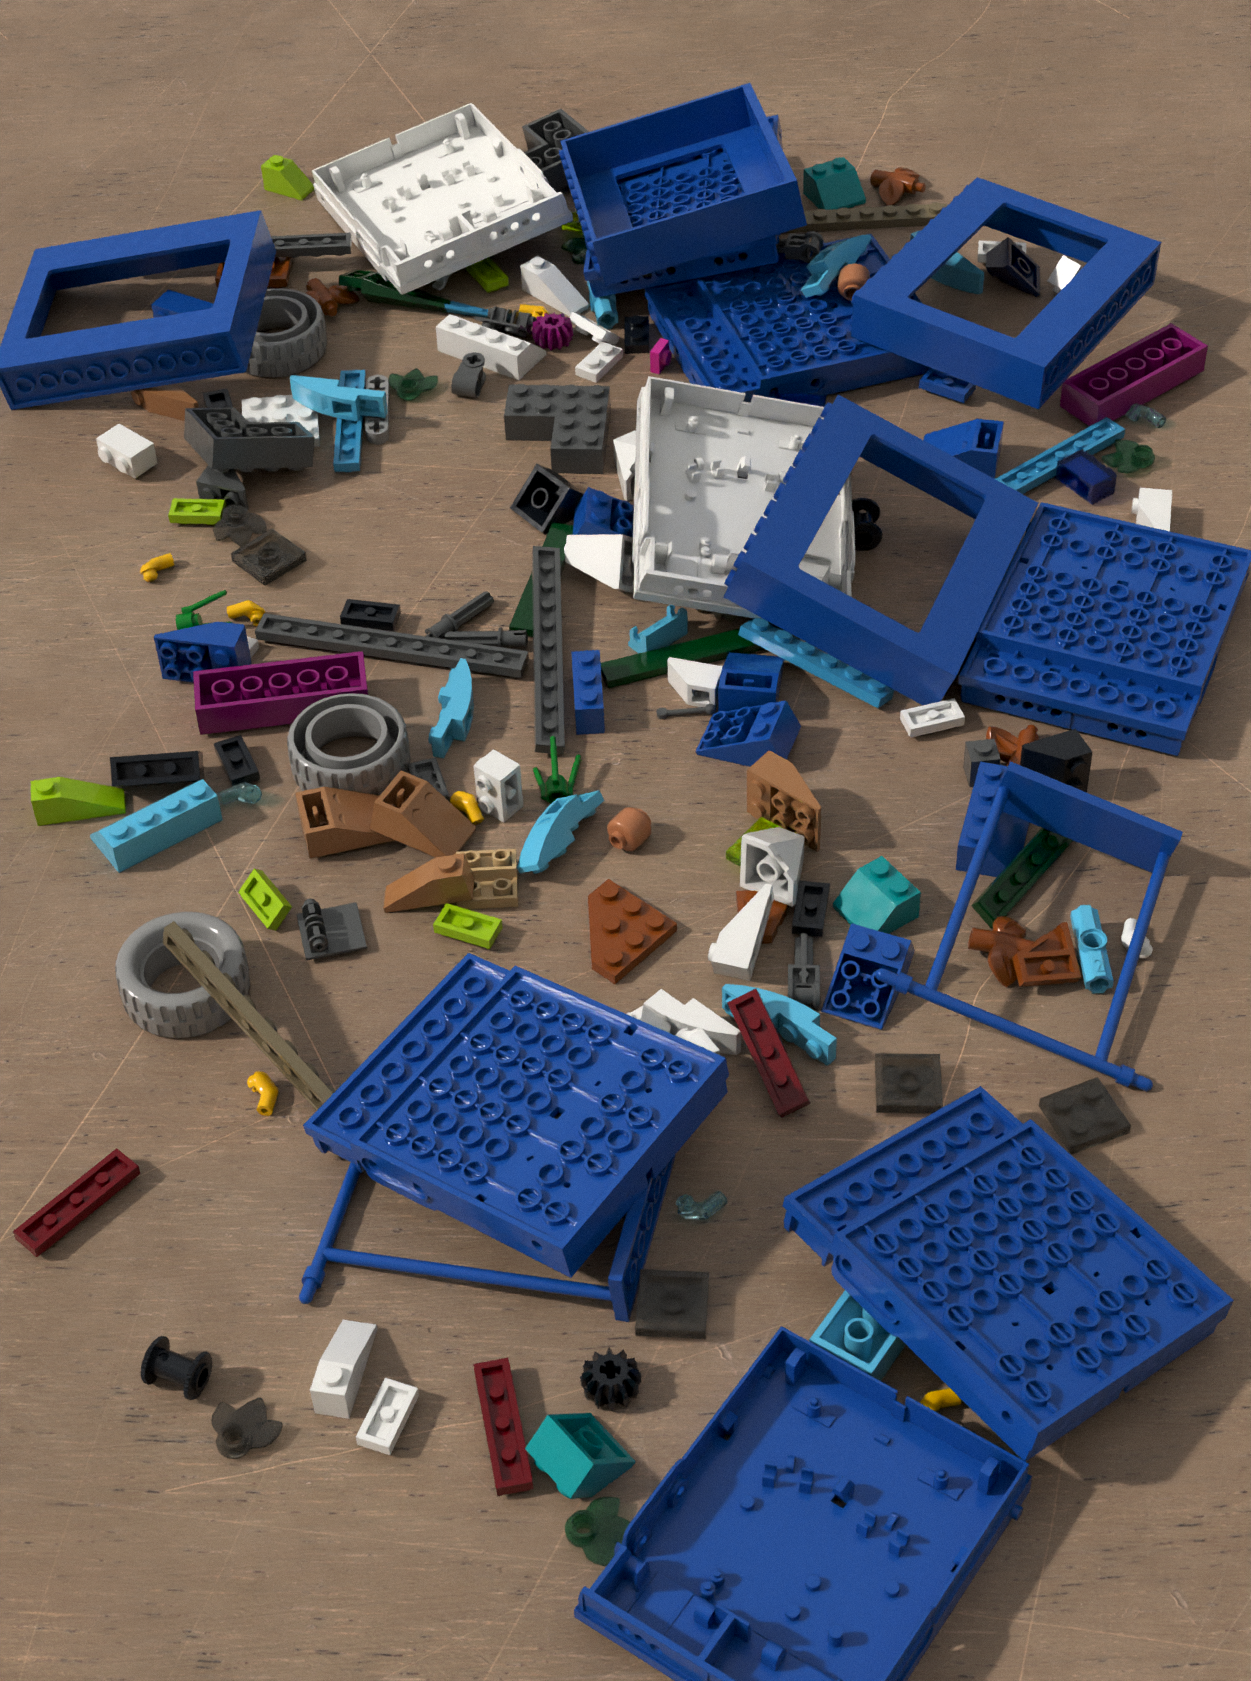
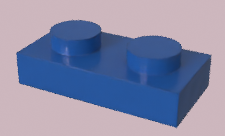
(946, 385)

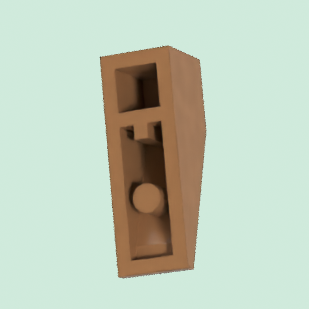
(165, 400)
(433, 883)

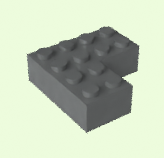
(544, 142)
(568, 416)
(231, 442)

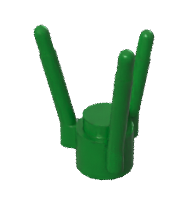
(189, 618)
(556, 784)

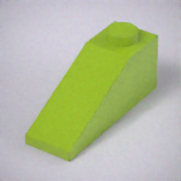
(72, 800)

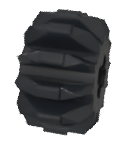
(610, 1379)

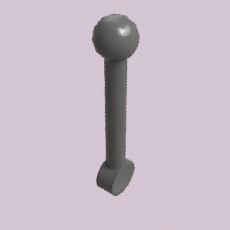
(663, 713)

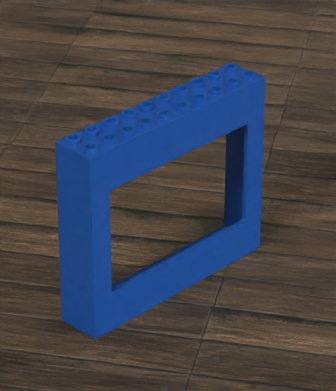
(717, 121)
(1055, 342)
(144, 351)
(780, 592)

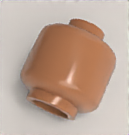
(852, 278)
(629, 829)

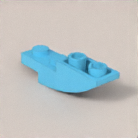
(830, 261)
(959, 274)
(336, 401)
(456, 710)
(554, 830)
(792, 1020)

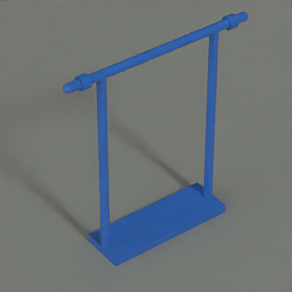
(1088, 822)
(622, 1279)

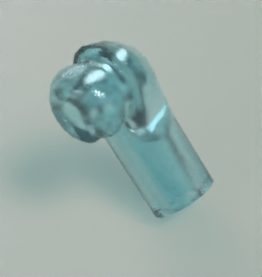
(1147, 413)
(241, 792)
(700, 1210)

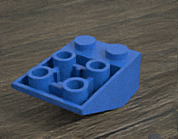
(972, 442)
(602, 515)
(201, 648)
(749, 680)
(749, 733)
(854, 989)

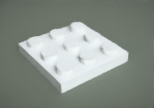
(281, 409)

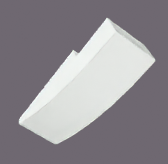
(694, 1016)

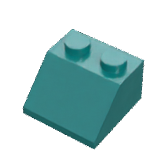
(833, 185)
(878, 898)
(578, 1454)

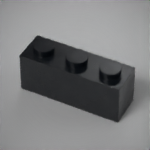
(157, 769)

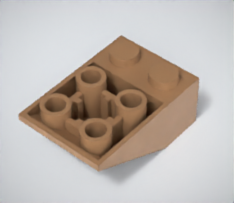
(783, 798)
(420, 817)
(337, 820)

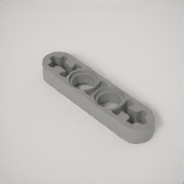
(378, 423)

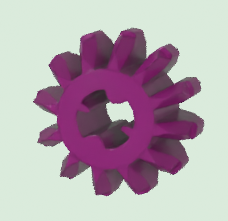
(552, 331)

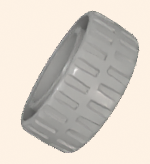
(291, 349)
(346, 717)
(146, 957)

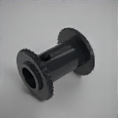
(866, 532)
(177, 1368)

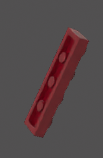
(768, 1053)
(76, 1202)
(503, 1427)

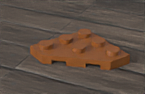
(623, 930)

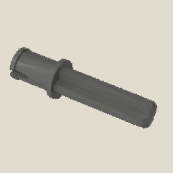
(460, 616)
(498, 638)

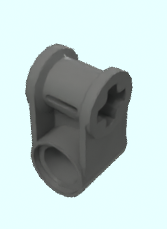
(469, 376)

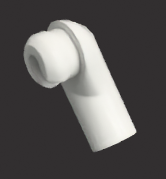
(1128, 929)

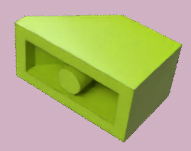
(285, 178)

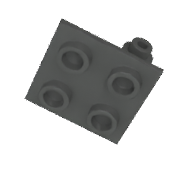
(503, 320)
(330, 929)

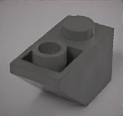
(222, 486)

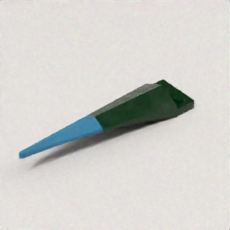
(378, 290)

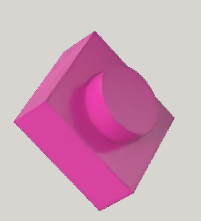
(660, 356)

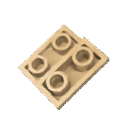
(494, 879)

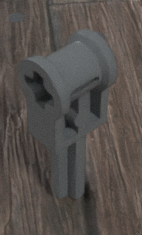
(798, 246)
(803, 975)

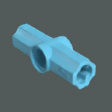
(604, 309)
(1091, 949)

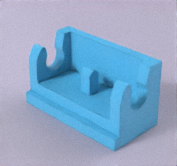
(661, 633)

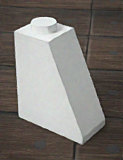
(625, 463)
(603, 558)
(775, 859)

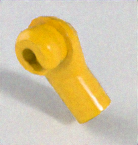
(533, 309)
(158, 563)
(247, 608)
(468, 804)
(267, 1089)
(940, 1399)

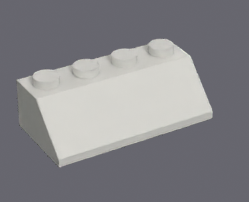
(501, 352)

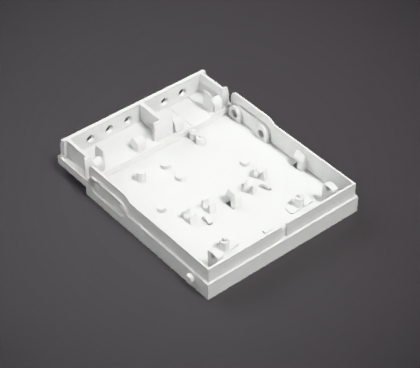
(438, 198)
(694, 508)

